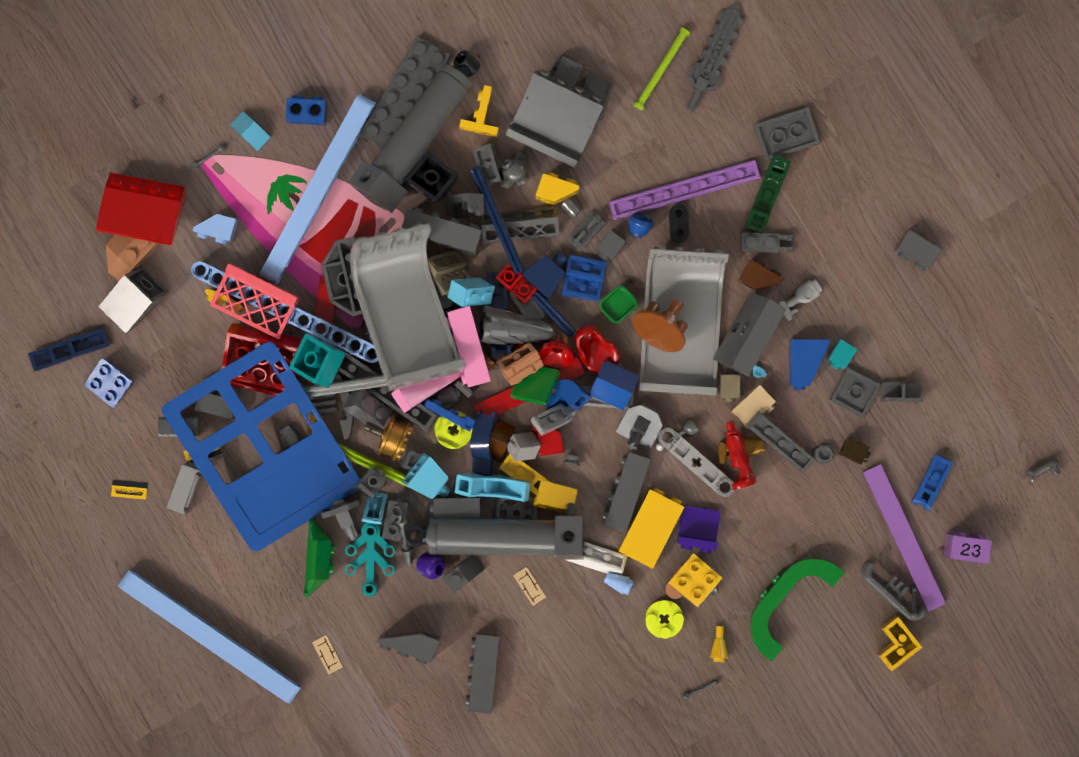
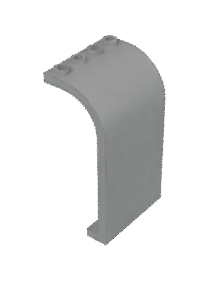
(698, 283)
(403, 307)

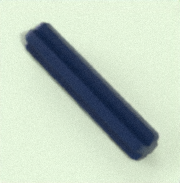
(554, 314)

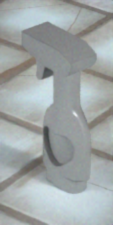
(804, 294)

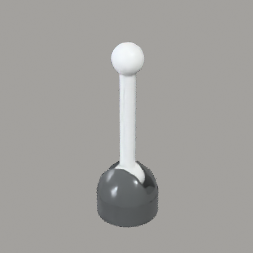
(689, 428)

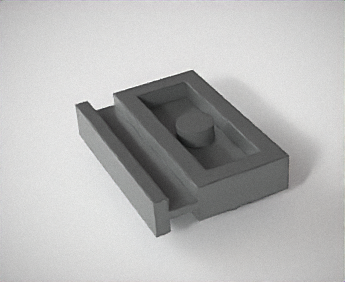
(599, 87)

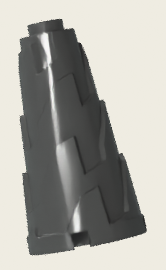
(506, 327)

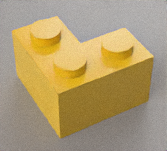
(902, 643)

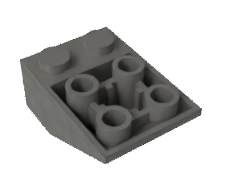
(417, 644)

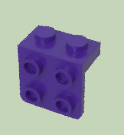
(698, 529)

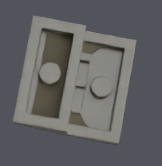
(446, 268)

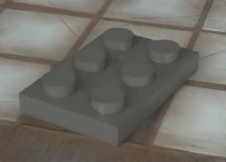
(786, 134)

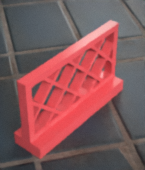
(257, 284)

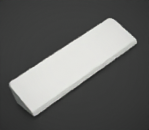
(601, 559)

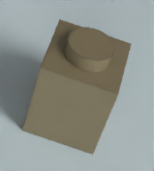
(729, 387)

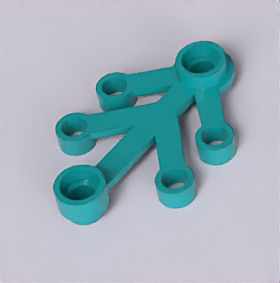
(369, 556)

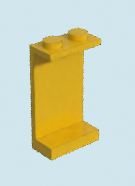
(651, 528)

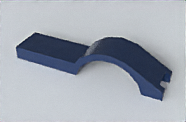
(498, 301)
(480, 444)

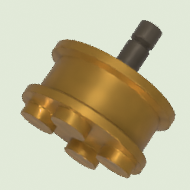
(392, 437)

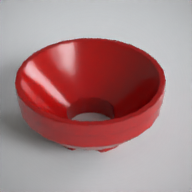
(554, 357)

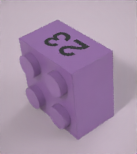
(967, 548)

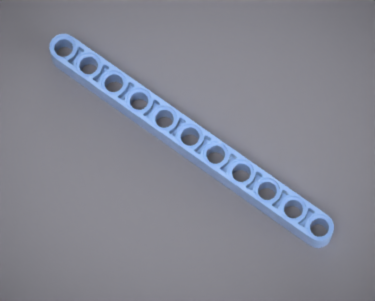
(317, 189)
(311, 327)
(209, 636)

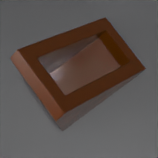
(499, 439)

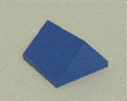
(614, 385)

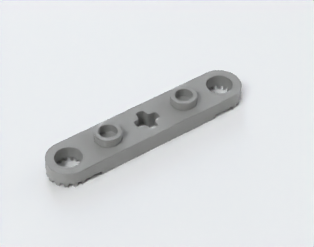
(686, 452)

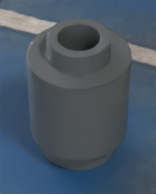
(448, 396)

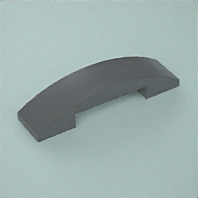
(347, 424)

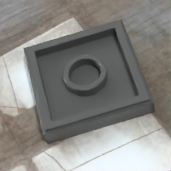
(855, 392)

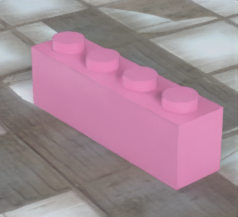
(468, 346)
(413, 395)

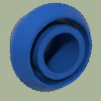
(640, 225)

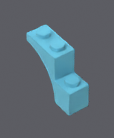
(492, 486)

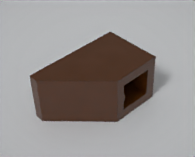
(758, 277)

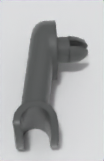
(1045, 468)

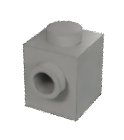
(523, 446)

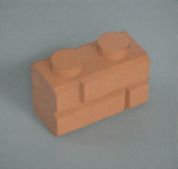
(520, 364)

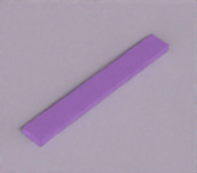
(684, 189)
(904, 537)

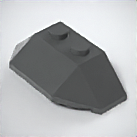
(339, 277)

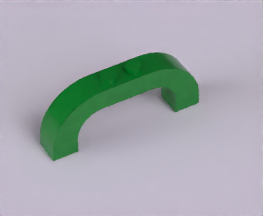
(776, 593)

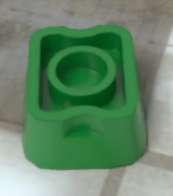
(618, 304)

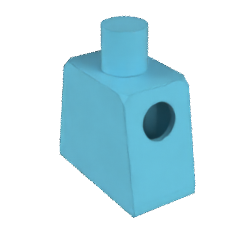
(427, 478)

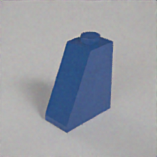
(804, 361)

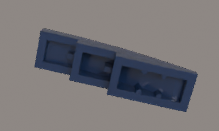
(68, 349)

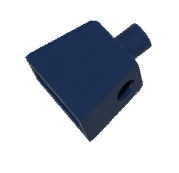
(546, 274)

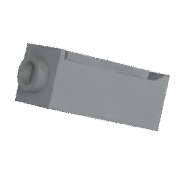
(184, 488)

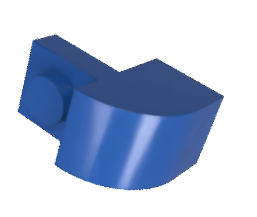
(568, 393)

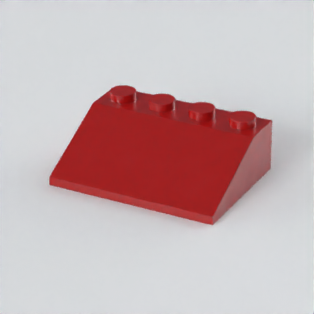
(141, 208)
(261, 377)

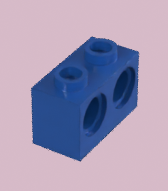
(305, 116)

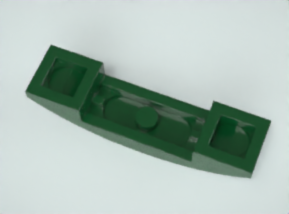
(768, 193)

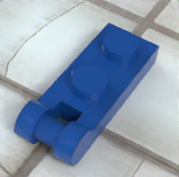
(932, 482)

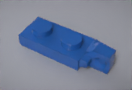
(450, 414)

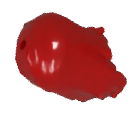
(594, 352)

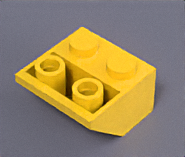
(554, 190)

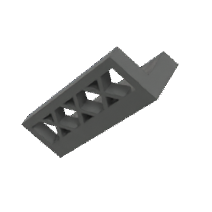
(520, 221)

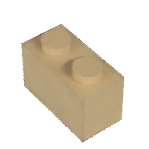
(755, 401)

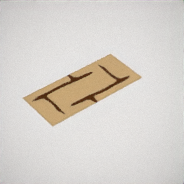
(529, 586)
(327, 654)

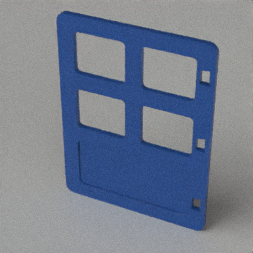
(287, 485)

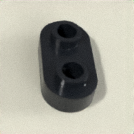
(678, 223)

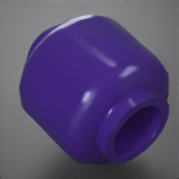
(430, 565)

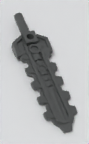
(705, 75)

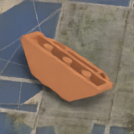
(127, 254)

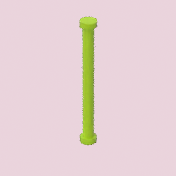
(661, 69)

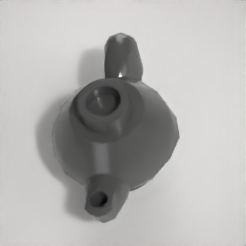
(515, 170)

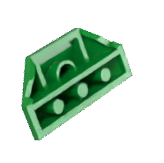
(318, 558)

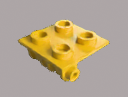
(695, 580)

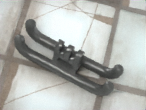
(890, 591)

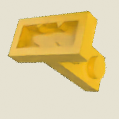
(480, 116)

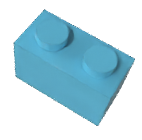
(471, 291)

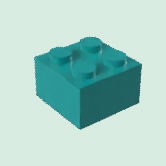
(317, 360)

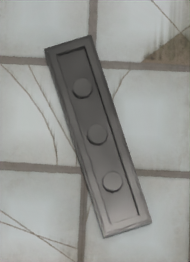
(780, 442)

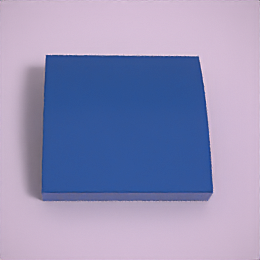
(584, 278)

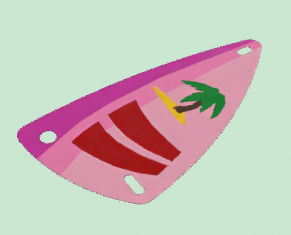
(266, 195)

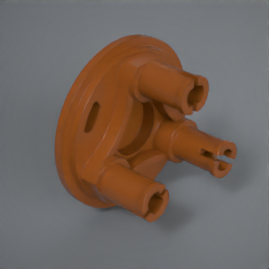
(660, 329)

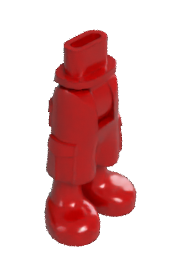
(739, 457)

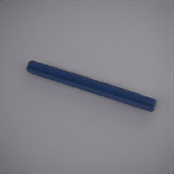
(497, 220)

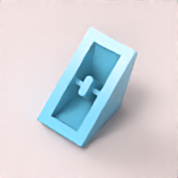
(250, 131)
(375, 509)

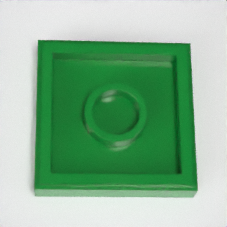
(536, 386)

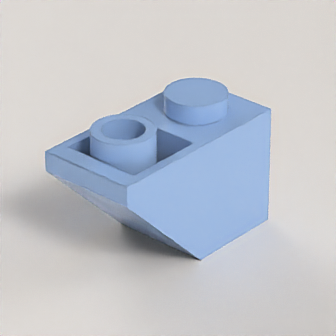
(218, 227)

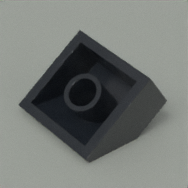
(432, 178)

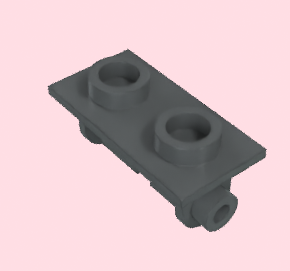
(585, 231)

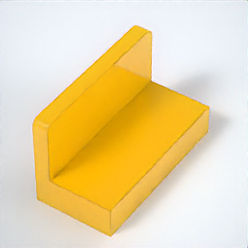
(554, 497)

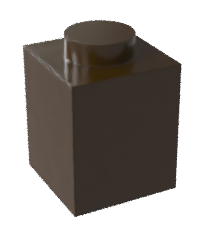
(854, 451)

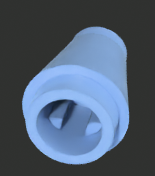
(620, 583)

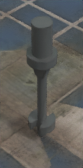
(406, 550)

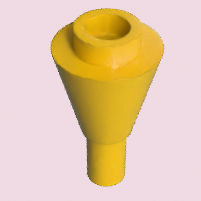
(719, 650)

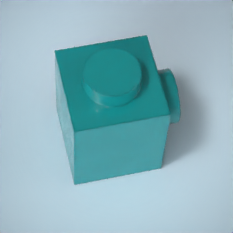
(841, 355)

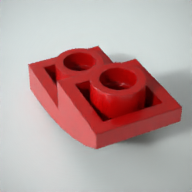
(516, 284)

